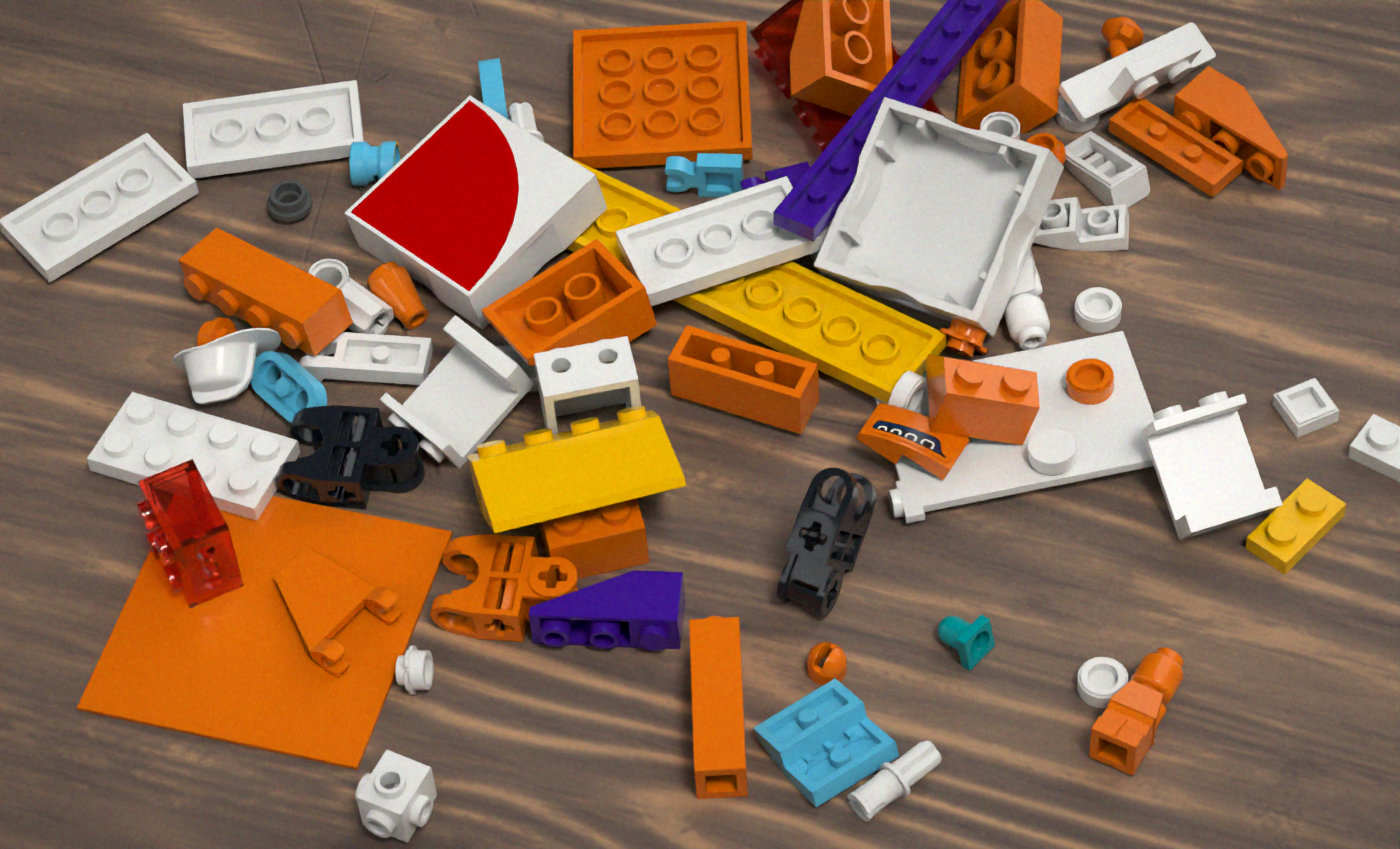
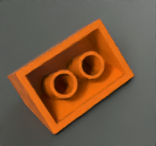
(1013, 67)

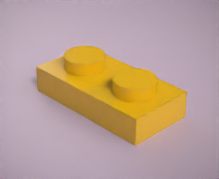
(1295, 526)

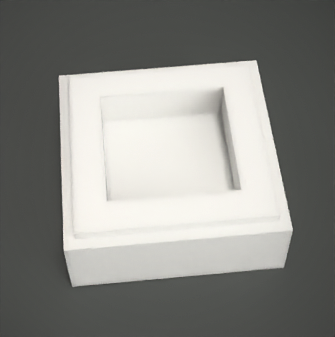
(1305, 407)

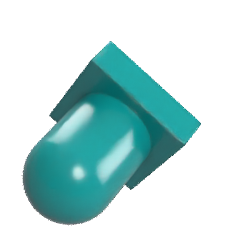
(970, 640)

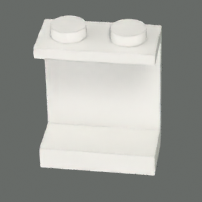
(461, 396)
(1207, 466)

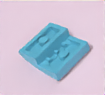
(825, 742)

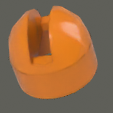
(834, 665)

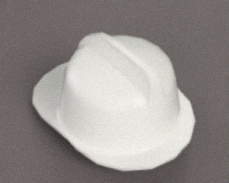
(226, 364)

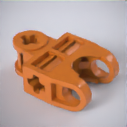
(501, 586)

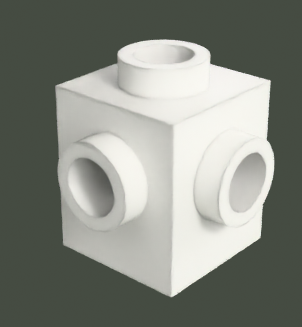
(396, 796)

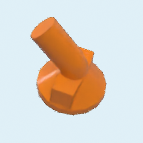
(1121, 35)

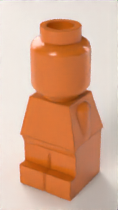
(1133, 713)

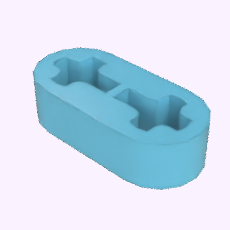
(492, 85)

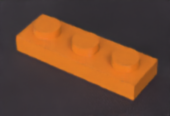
(1175, 146)

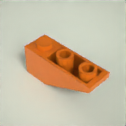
(1231, 119)

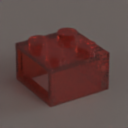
(188, 534)

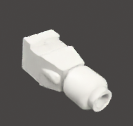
(1025, 310)

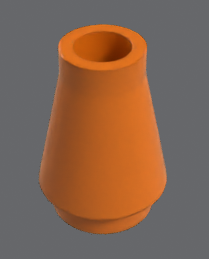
(396, 288)

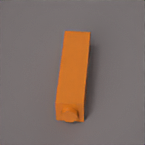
(718, 708)

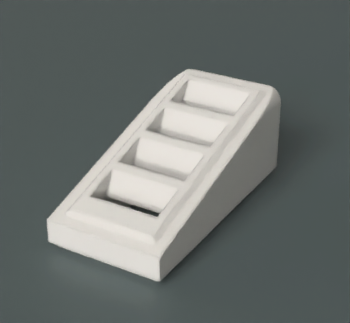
(1109, 172)

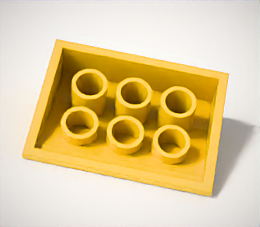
(574, 469)

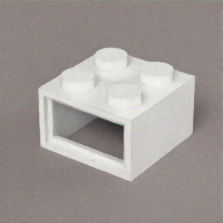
(586, 378)

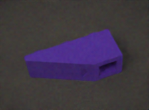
(623, 611)

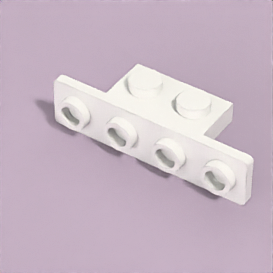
(1137, 72)

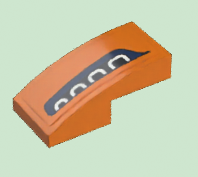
(901, 432)

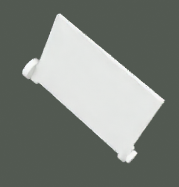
(1105, 433)

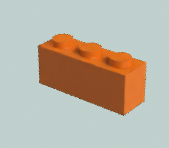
(744, 379)

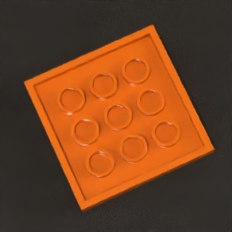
(660, 93)

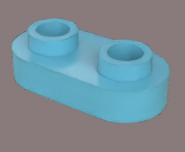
(290, 393)

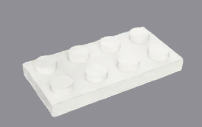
(272, 129)
(98, 207)
(711, 242)
(232, 457)

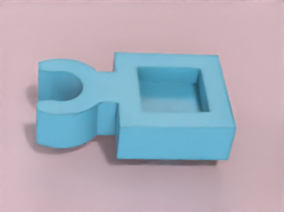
(712, 174)

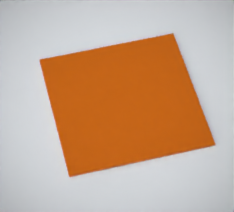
(239, 661)

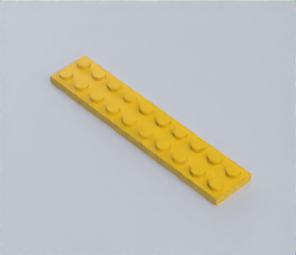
(789, 307)

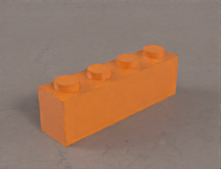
(265, 291)

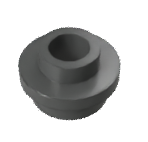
(289, 201)

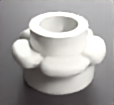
(415, 670)

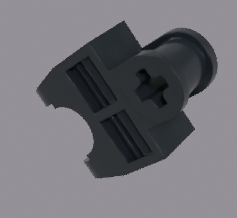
(349, 457)
(822, 552)

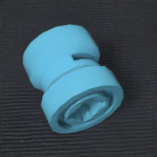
(372, 162)

